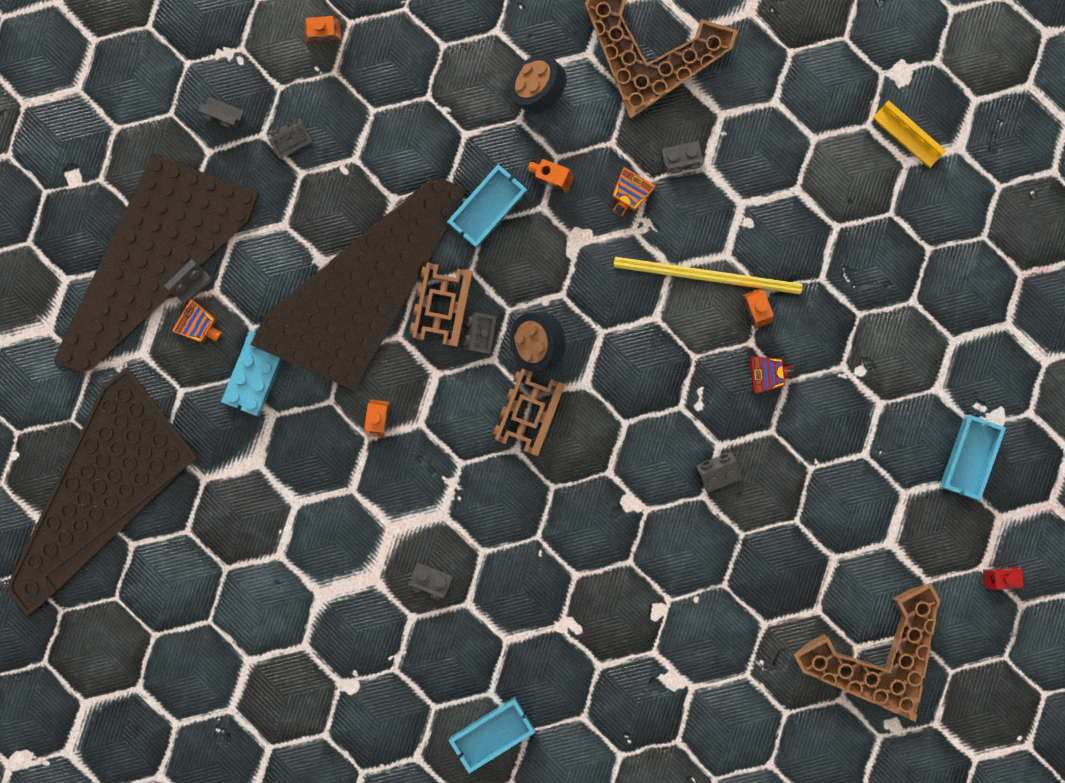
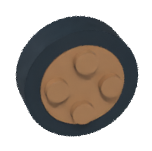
(538, 83)
(537, 340)

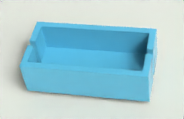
(487, 206)
(251, 379)
(972, 457)
(492, 735)

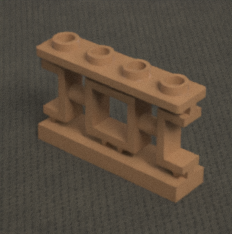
(455, 307)
(542, 417)

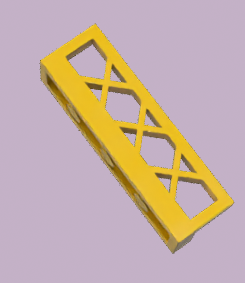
(909, 134)

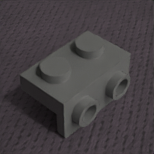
(222, 112)
(719, 472)

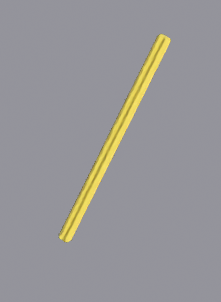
(707, 275)

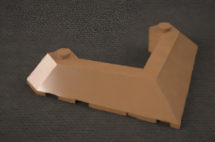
(646, 82)
(898, 683)

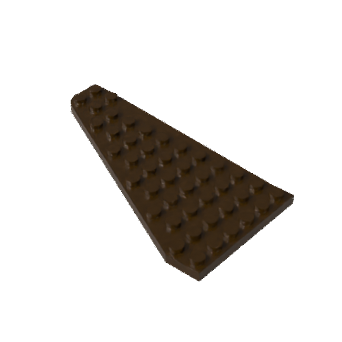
(167, 223)
(350, 303)
(112, 473)

